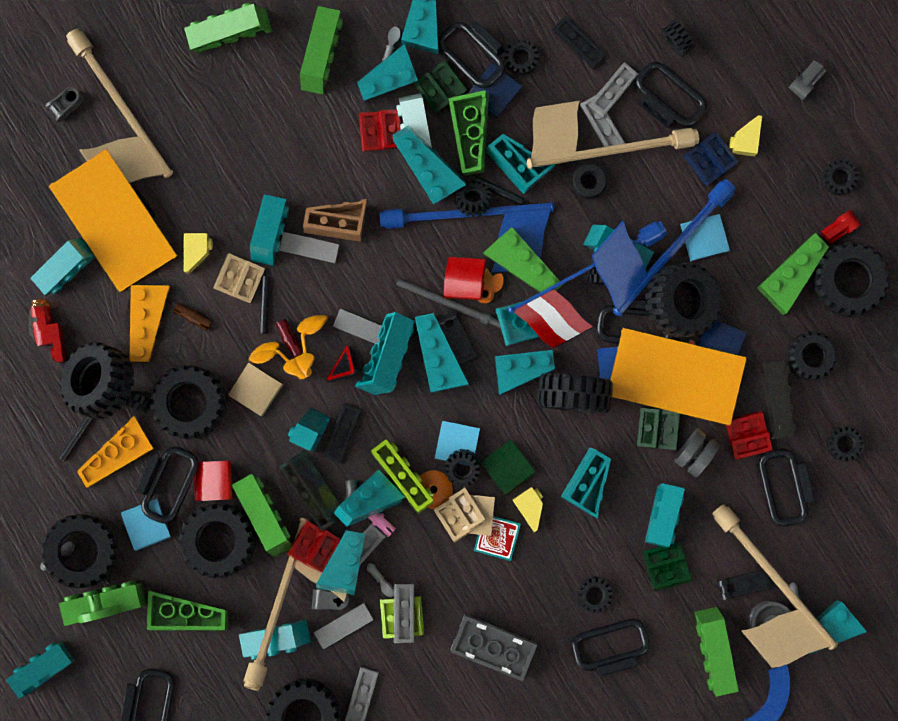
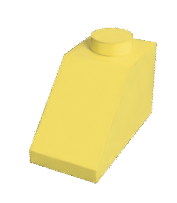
(747, 138)
(195, 249)
(530, 506)

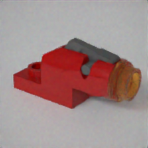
(44, 331)

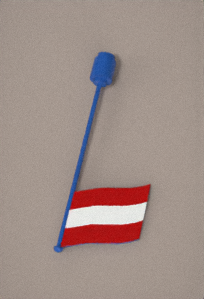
(554, 316)

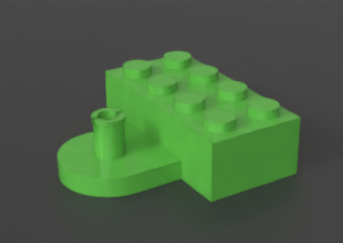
(102, 604)

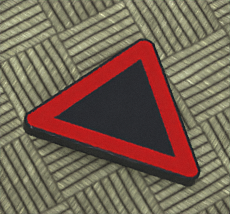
(343, 367)

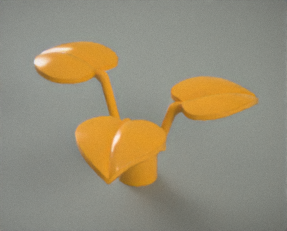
(299, 365)

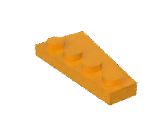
(145, 318)
(116, 453)

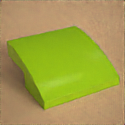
(387, 617)

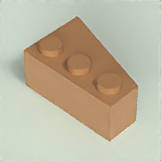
(337, 221)

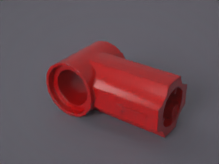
(844, 224)

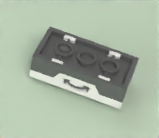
(493, 647)

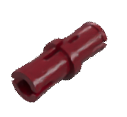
(289, 338)

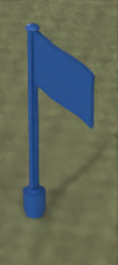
(526, 220)
(622, 265)

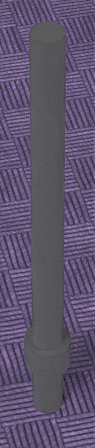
(484, 318)

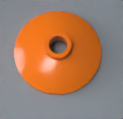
(443, 485)

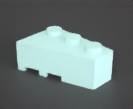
(413, 114)

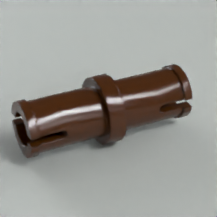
(192, 316)

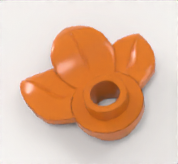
(492, 285)

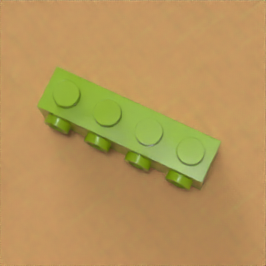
(401, 475)

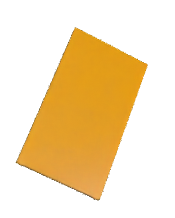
(112, 220)
(677, 376)

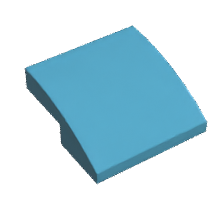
(706, 239)
(456, 437)
(143, 530)

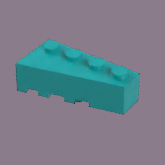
(429, 167)
(387, 355)
(439, 360)

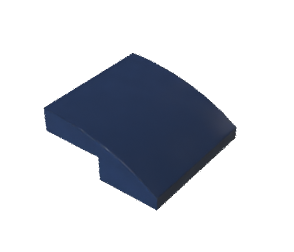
(500, 92)
(711, 158)
(723, 338)

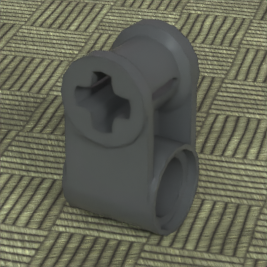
(63, 104)
(325, 600)

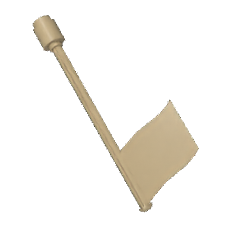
(557, 136)
(133, 155)
(788, 634)
(257, 671)

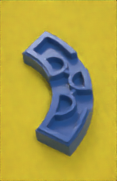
(777, 698)

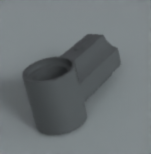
(804, 84)

